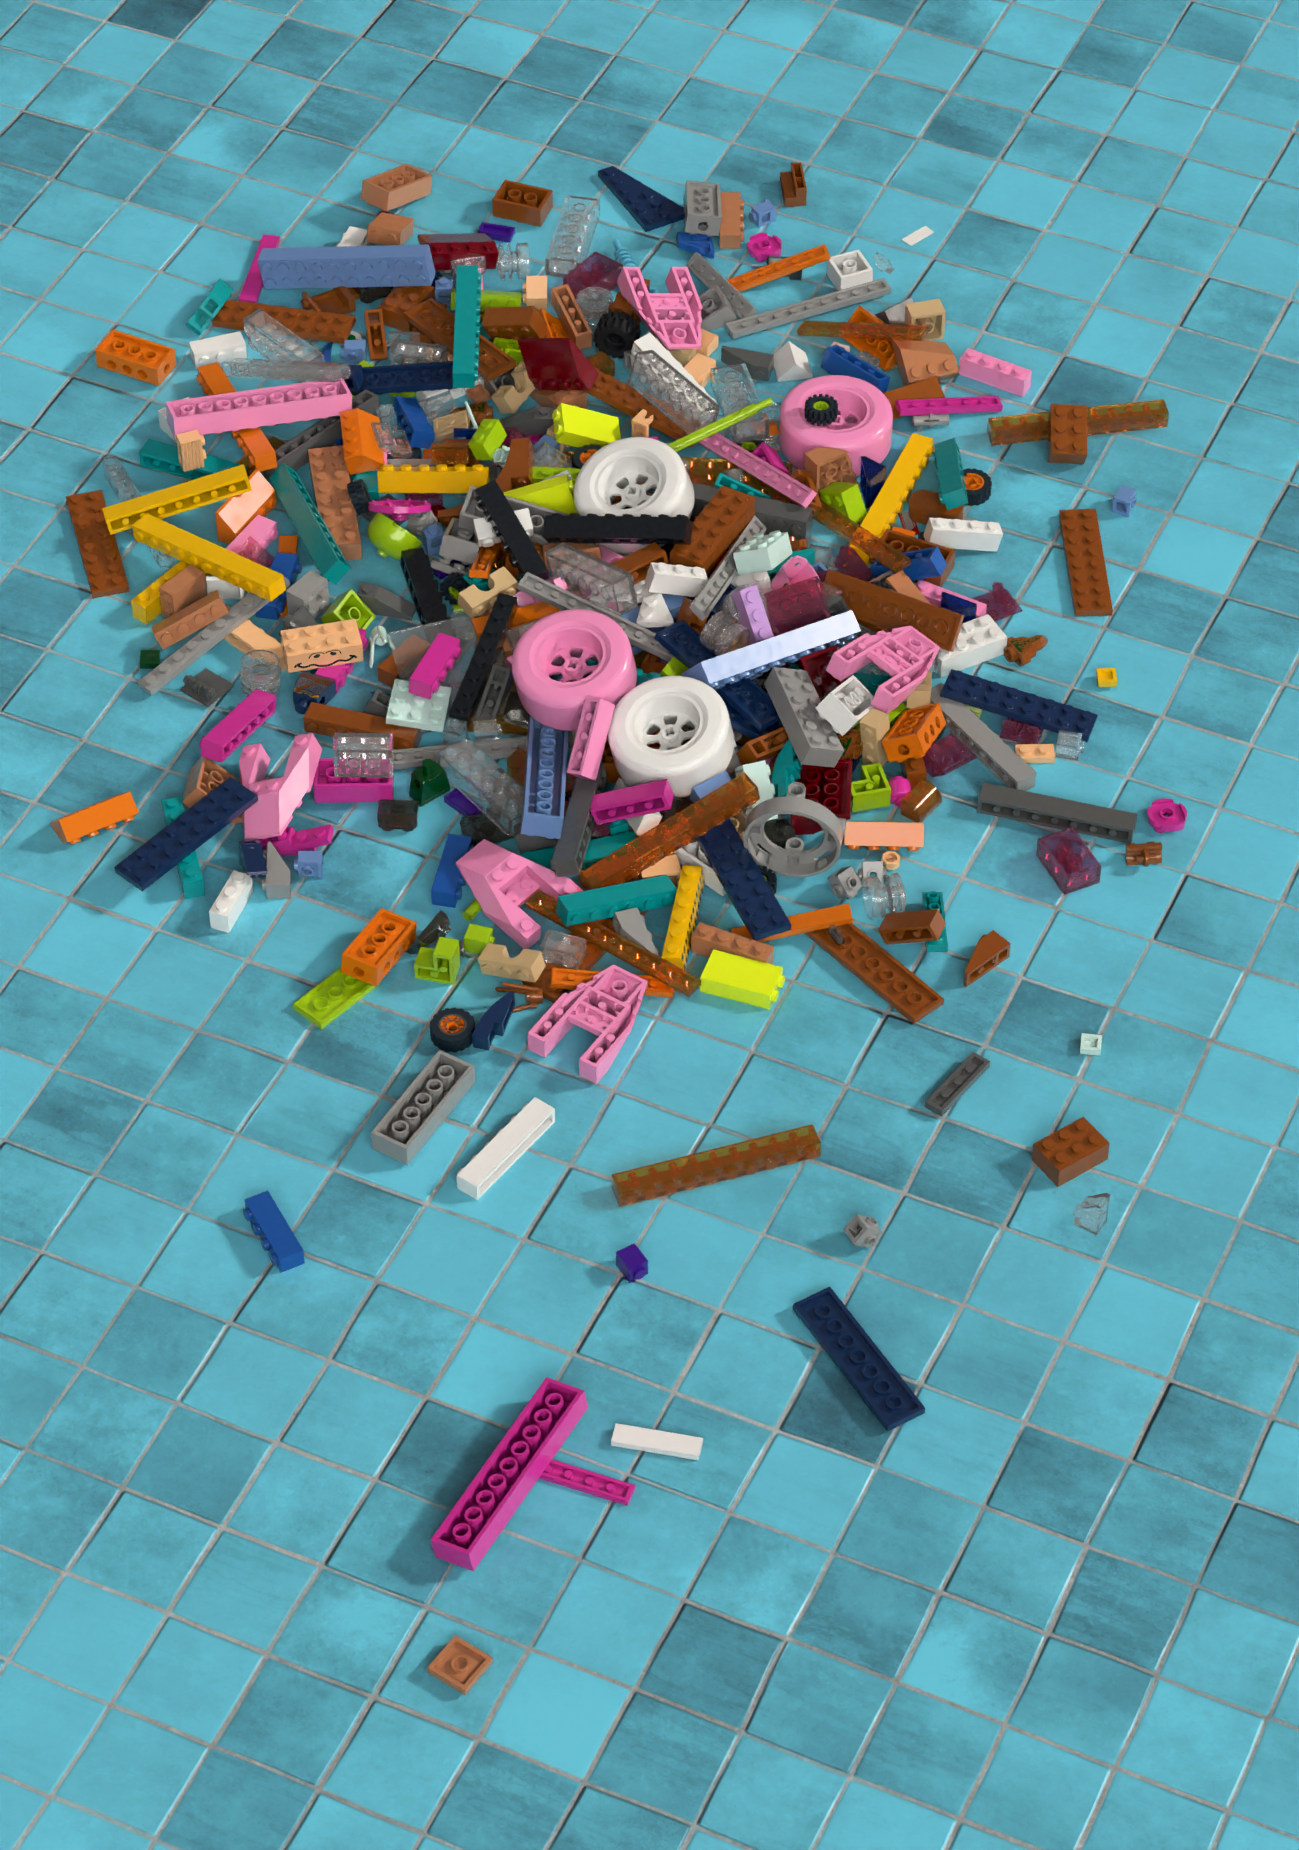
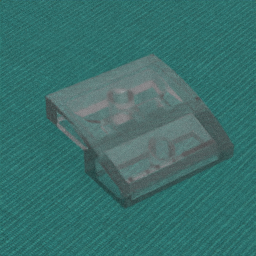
(391, 440)

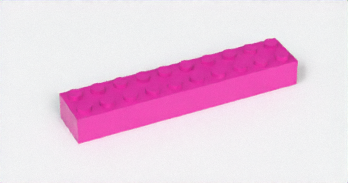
(509, 1474)

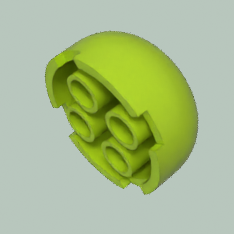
(390, 537)

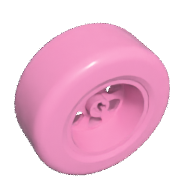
(861, 423)
(573, 639)

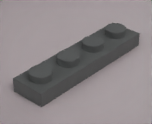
(957, 1084)

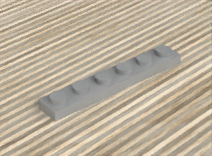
(711, 277)

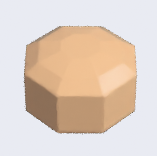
(890, 860)

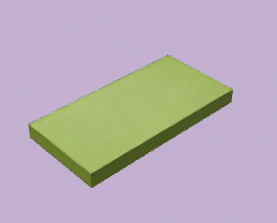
(331, 998)

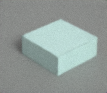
(1090, 1044)

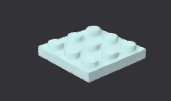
(416, 711)

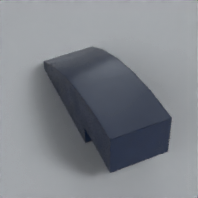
(493, 1022)

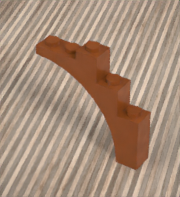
(515, 473)

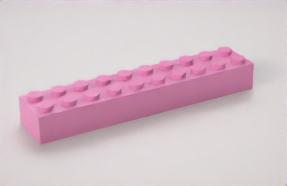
(258, 407)

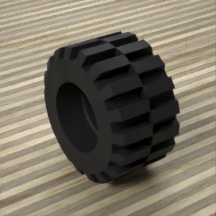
(613, 324)

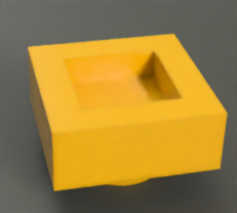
(1106, 677)

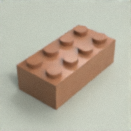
(396, 187)

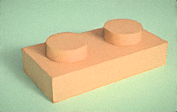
(1036, 753)

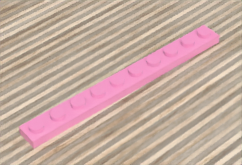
(759, 469)

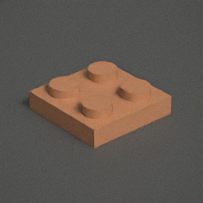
(460, 1665)

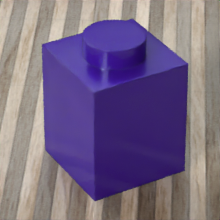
(632, 1263)

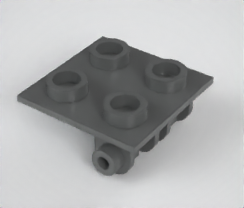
(206, 687)

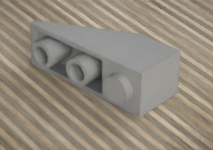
(278, 878)
(632, 926)

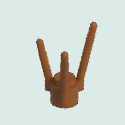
(532, 994)

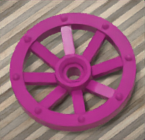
(399, 509)

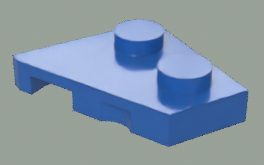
(696, 243)

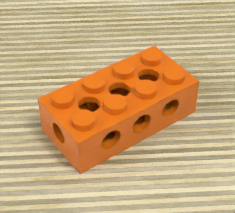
(135, 357)
(913, 732)
(378, 947)

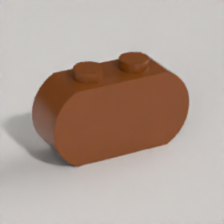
(927, 504)

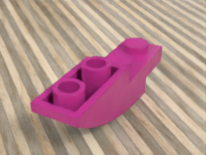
(304, 840)

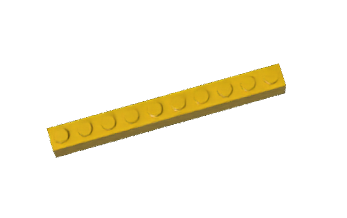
(897, 488)
(209, 557)

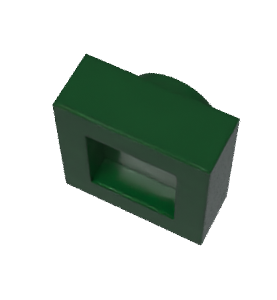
(149, 659)

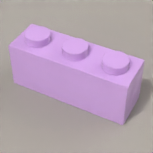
(752, 613)

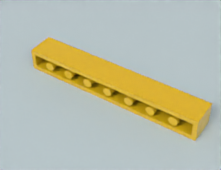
(178, 498)

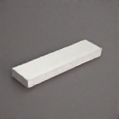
(657, 1441)

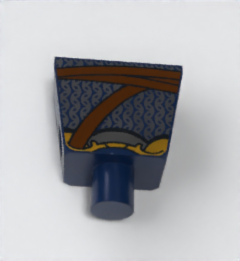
(312, 689)

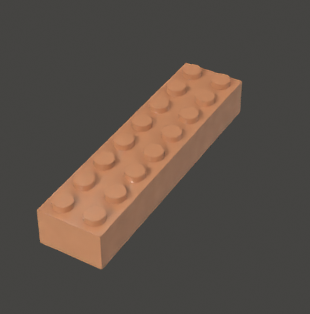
(332, 500)

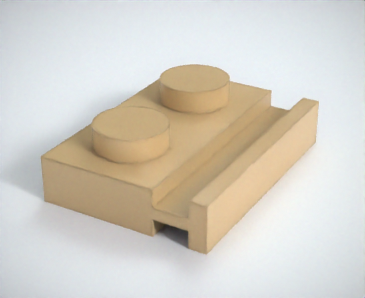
(445, 425)

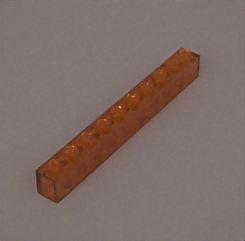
(1099, 421)
(672, 834)
(716, 1165)

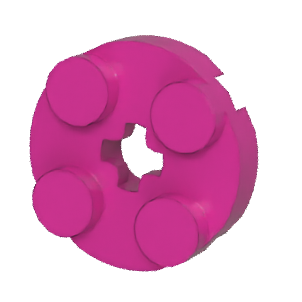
(771, 247)
(1161, 823)

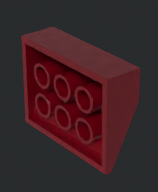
(459, 246)
(556, 364)
(827, 787)

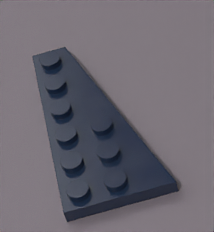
(643, 203)

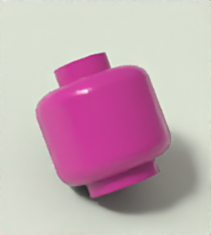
(899, 789)

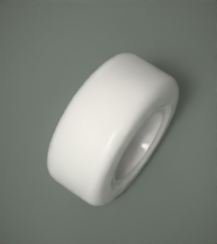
(619, 468)
(669, 705)

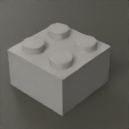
(311, 593)

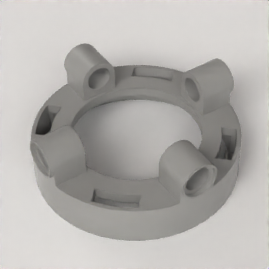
(793, 859)

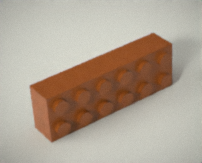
(715, 529)

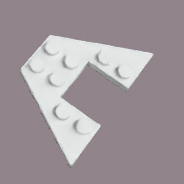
(653, 608)

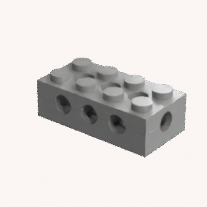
(702, 205)

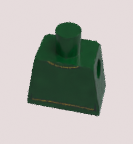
(428, 782)

